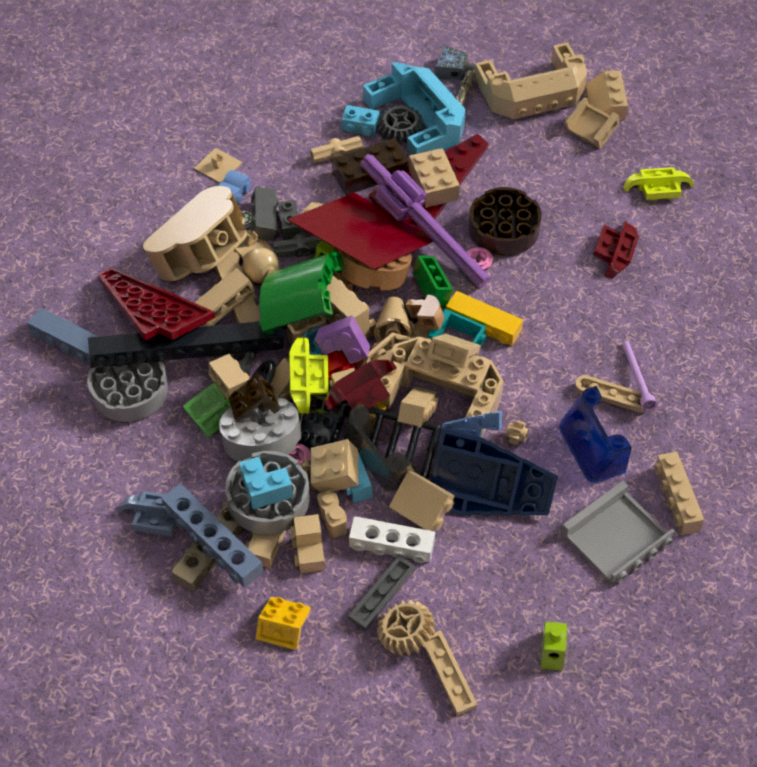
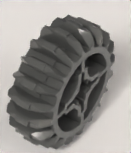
(399, 123)

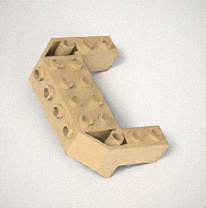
(536, 92)
(477, 379)

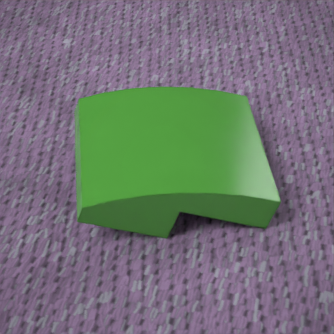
(207, 408)

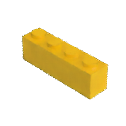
(498, 323)

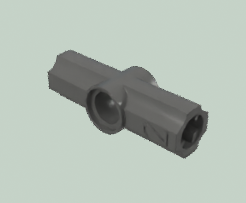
(299, 246)

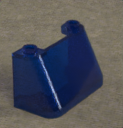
(593, 450)

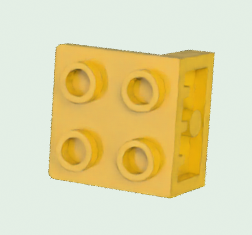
(282, 622)

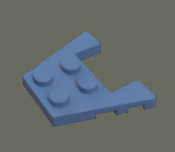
(475, 424)

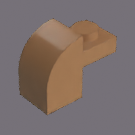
(427, 311)

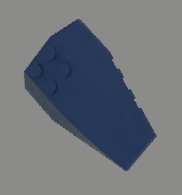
(490, 478)

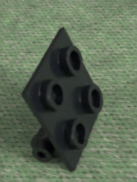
(319, 428)

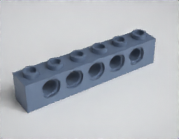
(181, 498)

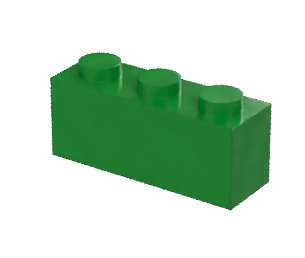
(432, 279)

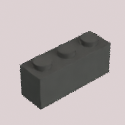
(264, 213)

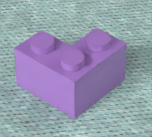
(343, 335)

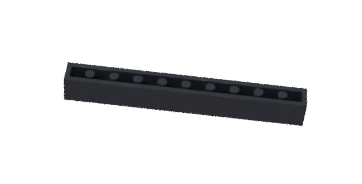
(197, 343)

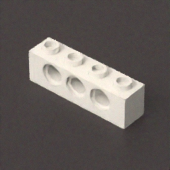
(383, 532)

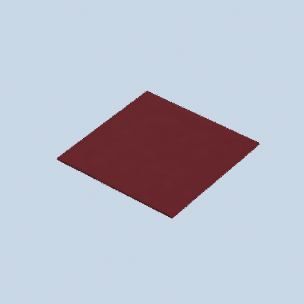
(362, 230)

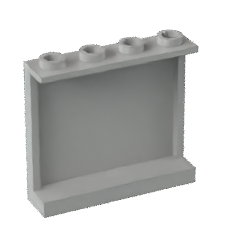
(616, 534)

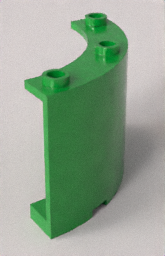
(298, 292)

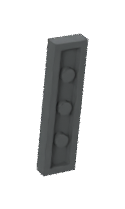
(382, 593)

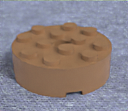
(386, 277)

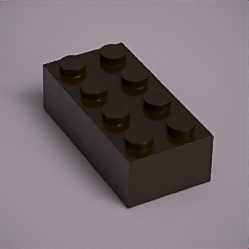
(354, 178)

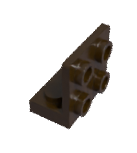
(252, 394)

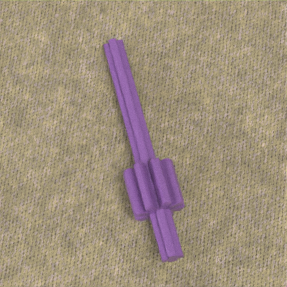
(405, 199)

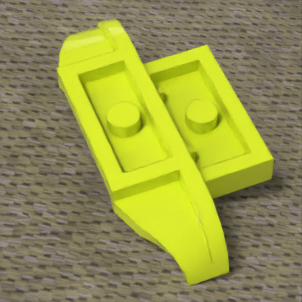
(659, 183)
(307, 374)

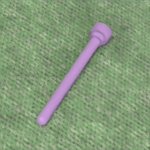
(647, 400)

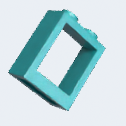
(462, 324)

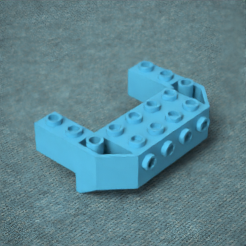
(424, 92)

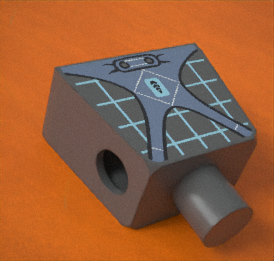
(453, 64)

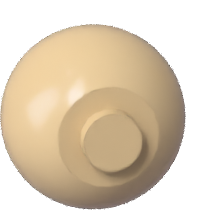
(259, 264)

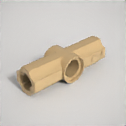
(335, 148)

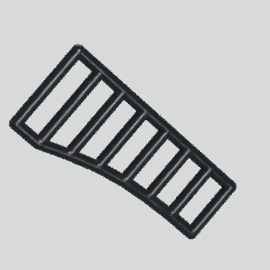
(381, 414)

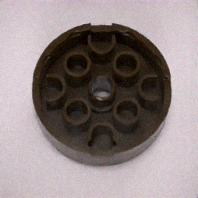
(505, 221)

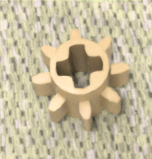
(517, 432)

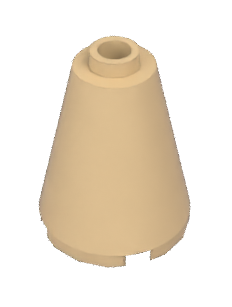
(392, 320)

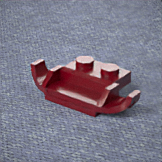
(616, 247)
(362, 385)

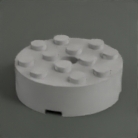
(128, 390)
(261, 431)
(276, 516)

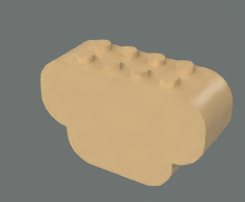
(197, 235)

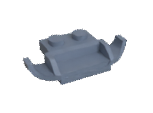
(149, 514)

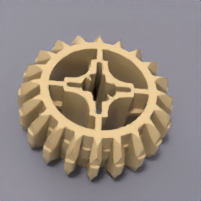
(393, 631)

